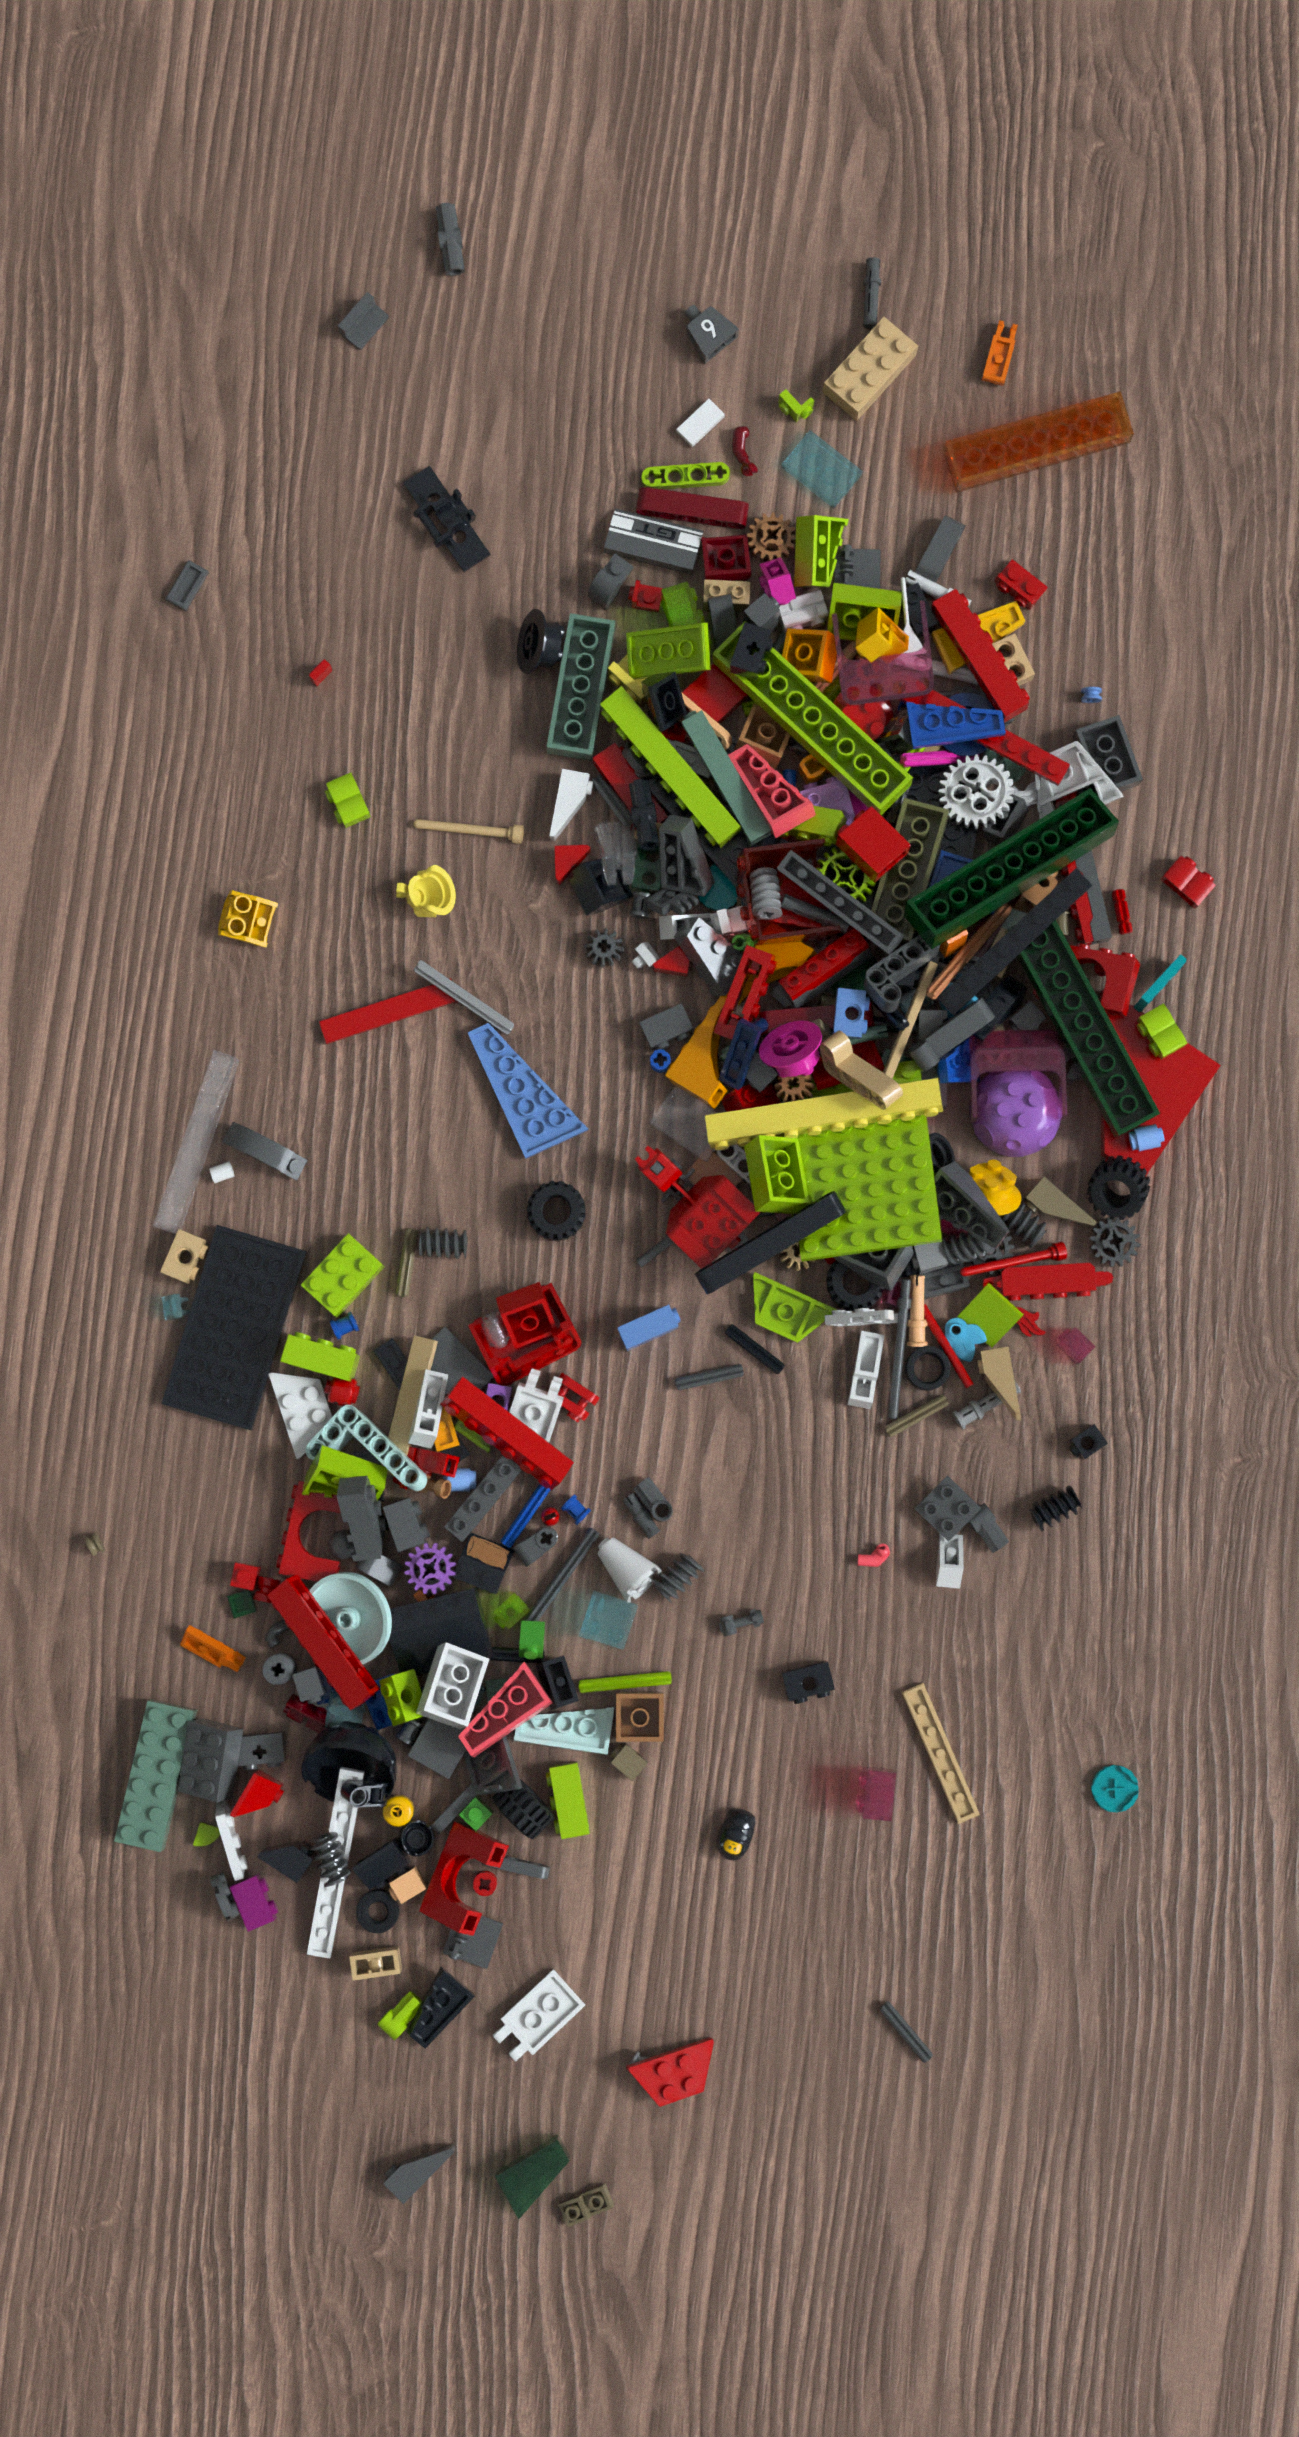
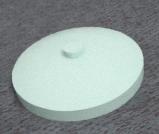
(356, 1611)

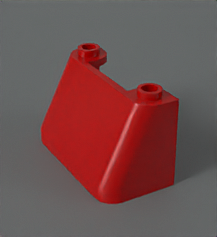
(514, 1364)

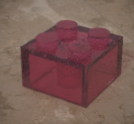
(877, 1793)

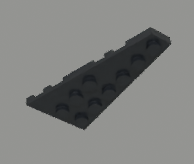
(723, 858)

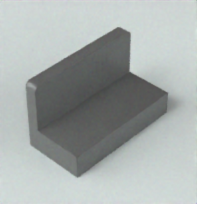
(362, 322)

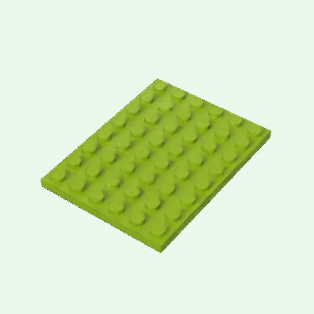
(879, 1176)

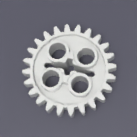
(965, 808)

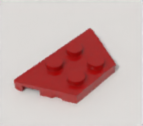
(675, 2072)

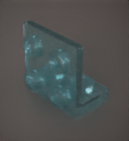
(608, 1620)

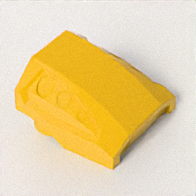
(246, 918)

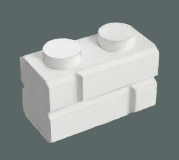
(804, 611)

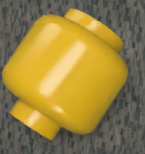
(403, 1804)

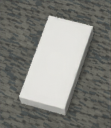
(700, 423)

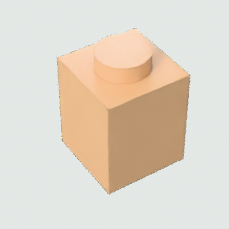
(407, 1885)

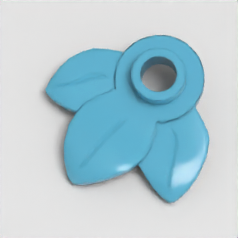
(964, 1341)

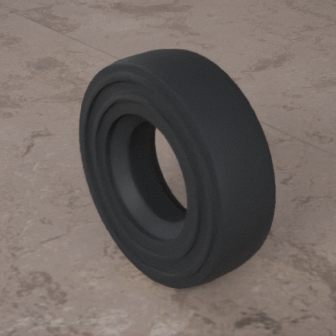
(363, 1915)

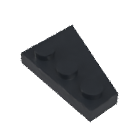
(440, 2006)

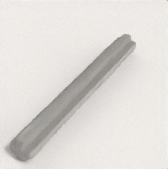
(464, 997)

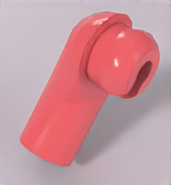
(876, 1558)

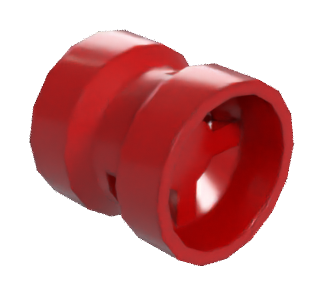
(266, 1586)

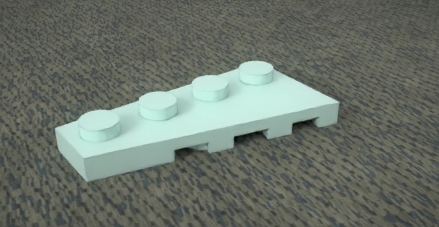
(570, 1730)

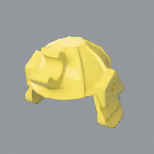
(429, 892)

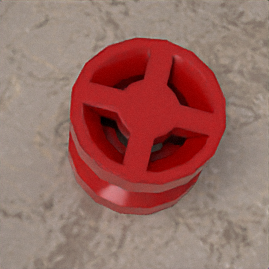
(487, 1880)

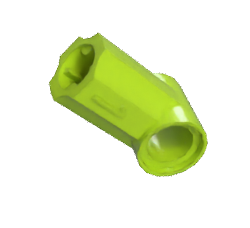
(397, 2019)

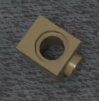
(628, 1761)

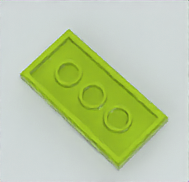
(668, 650)

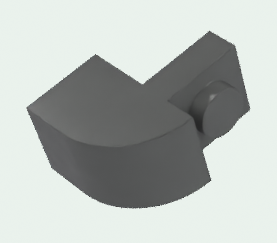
(608, 581)

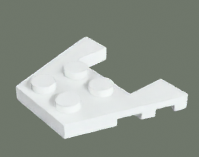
(1081, 773)
(861, 1317)

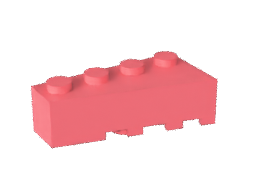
(775, 797)
(507, 1710)

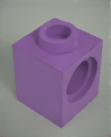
(503, 1391)

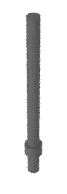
(903, 1303)

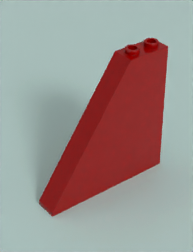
(1171, 1081)

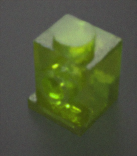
(517, 1604)

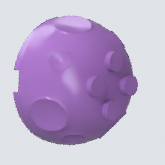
(1016, 1112)

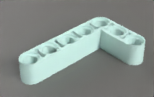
(372, 1442)

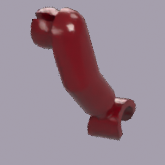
(738, 450)

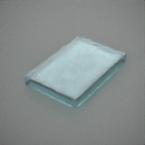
(822, 469)

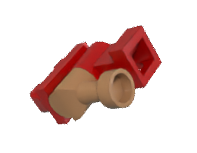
(433, 1462)

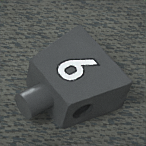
(709, 331)

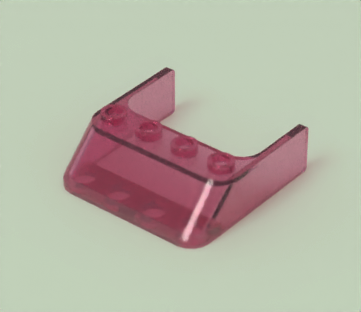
(887, 676)
(1017, 1052)

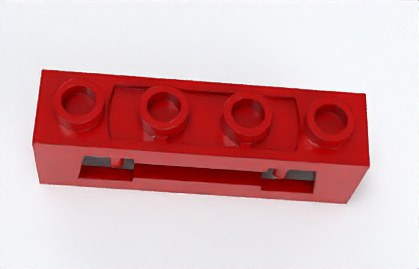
(758, 989)

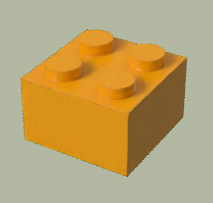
(811, 653)

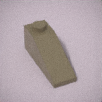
(1053, 1203)

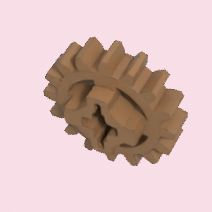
(771, 530)

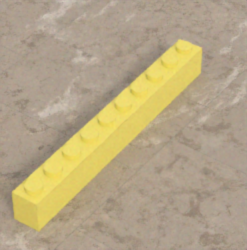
(820, 1114)

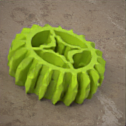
(853, 869)

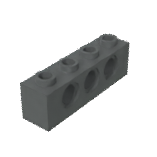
(483, 1498)

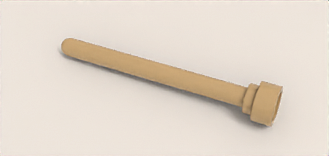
(513, 833)

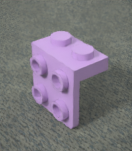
(830, 795)

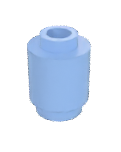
(1146, 1137)
(463, 1481)

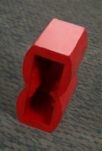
(1188, 881)

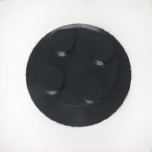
(538, 642)

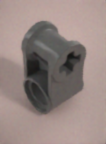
(533, 1548)

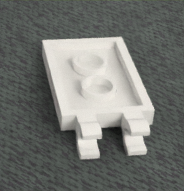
(538, 1407)
(539, 2014)

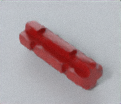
(1122, 911)

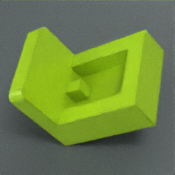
(791, 406)

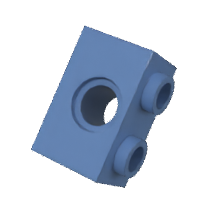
(850, 999)

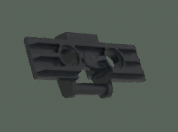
(451, 514)

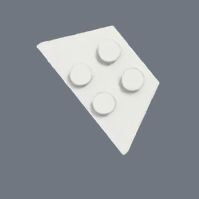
(302, 1408)

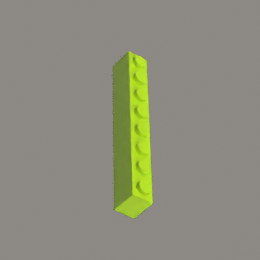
(670, 766)

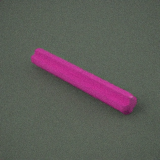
(931, 758)

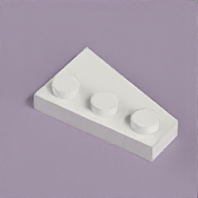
(230, 1840)

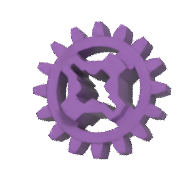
(421, 1562)

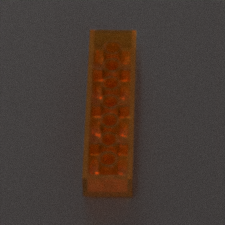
(1038, 441)

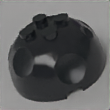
(351, 1747)

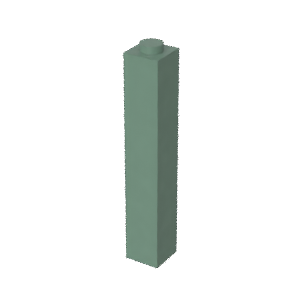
(725, 777)

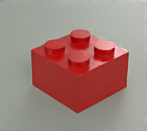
(527, 1315)

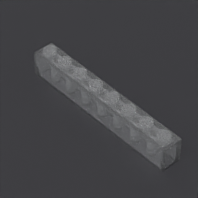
(196, 1142)

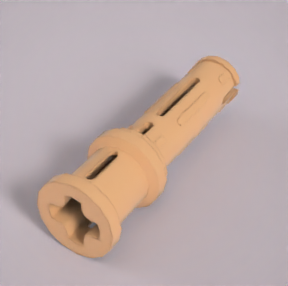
(917, 1322)

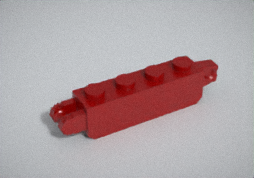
(1049, 1279)

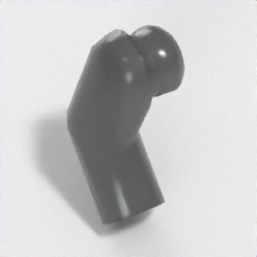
(276, 1629)

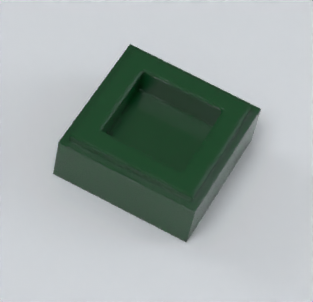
(241, 1603)

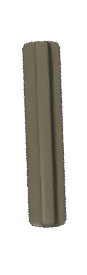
(406, 1262)
(916, 1415)

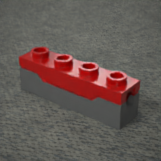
(1090, 908)
(825, 968)

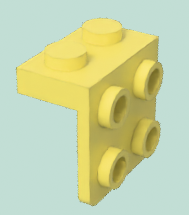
(620, 677)

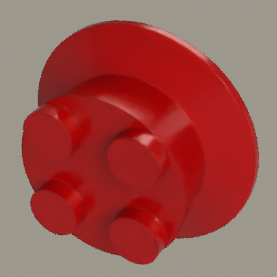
(868, 717)

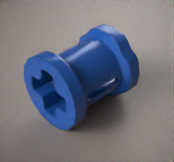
(665, 1056)
(344, 1325)
(575, 1509)

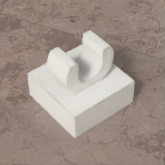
(647, 955)

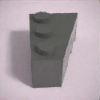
(683, 858)
(710, 953)
(364, 1515)

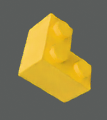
(879, 636)

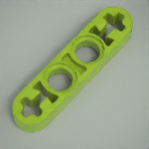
(685, 471)

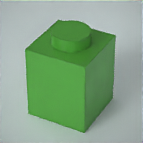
(531, 1639)
(476, 1813)

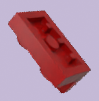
(1020, 585)

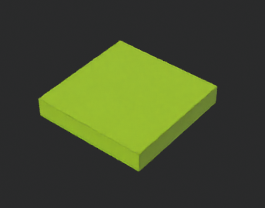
(991, 1313)

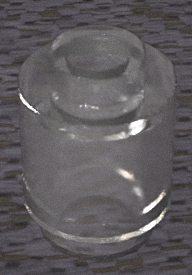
(495, 1330)

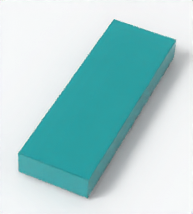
(1160, 983)

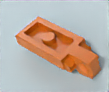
(211, 1649)

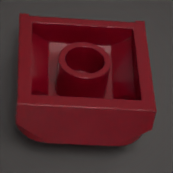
(726, 558)

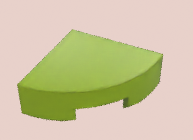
(206, 1834)

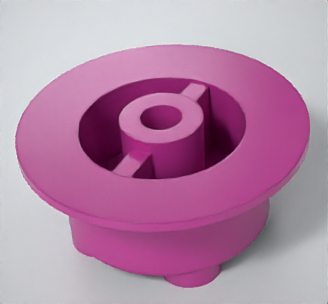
(792, 1048)

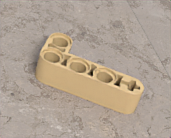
(857, 1073)

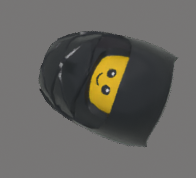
(736, 1834)

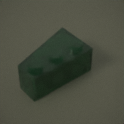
(532, 2173)

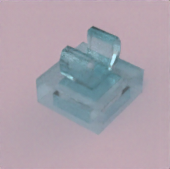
(172, 1307)

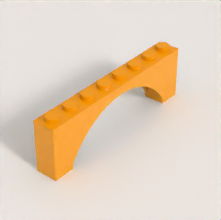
(697, 1063)

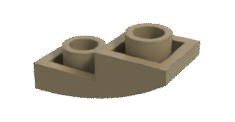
(586, 2204)

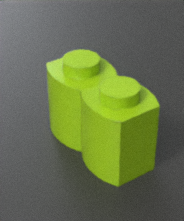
(348, 800)
(1161, 1031)

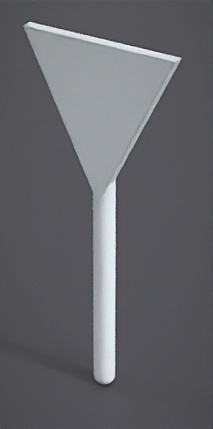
(914, 643)

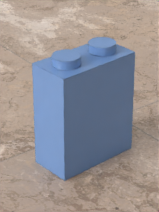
(649, 1327)

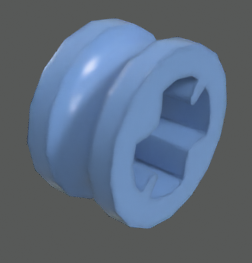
(1091, 694)

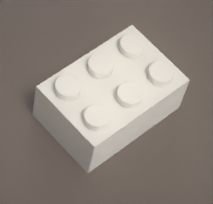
(452, 1686)

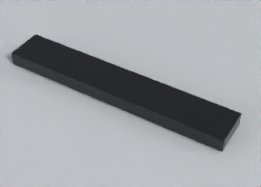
(395, 1365)

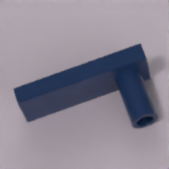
(741, 1051)

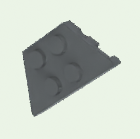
(493, 1769)

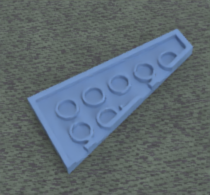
(528, 1102)

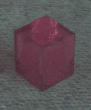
(1074, 1344)

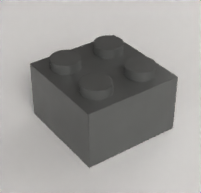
(406, 1524)

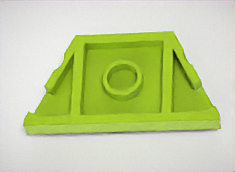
(786, 1309)

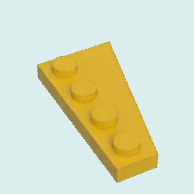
(997, 622)

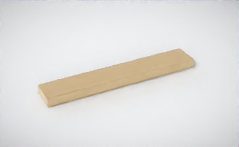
(911, 1016)
(419, 1359)
(940, 1753)

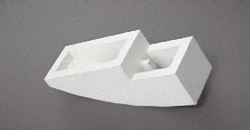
(866, 1370)

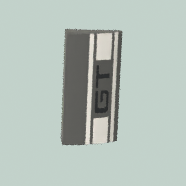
(653, 541)

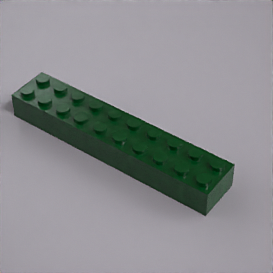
(1010, 868)
(1087, 1031)

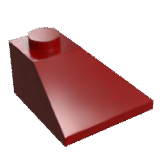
(258, 1794)

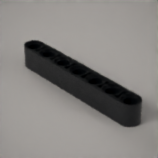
(770, 1242)

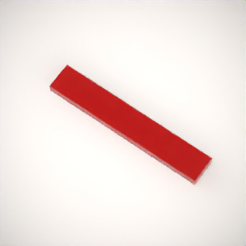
(384, 1013)

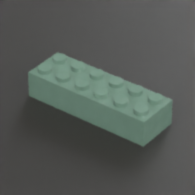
(581, 687)
(154, 1776)

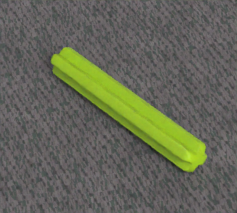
(624, 1682)

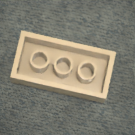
(870, 368)

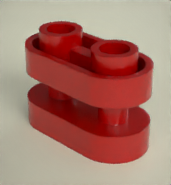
(576, 1411)

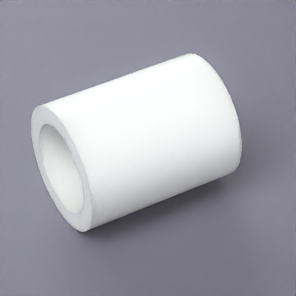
(221, 1172)

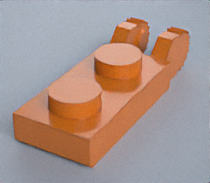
(999, 355)

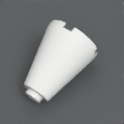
(627, 1568)

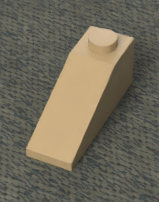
(999, 1376)

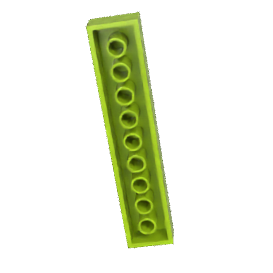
(820, 727)

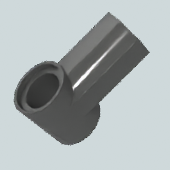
(652, 1498)
(988, 1529)

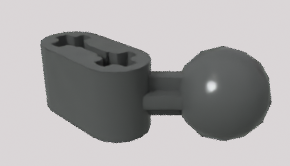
(382, 1569)

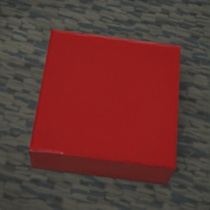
(320, 672)

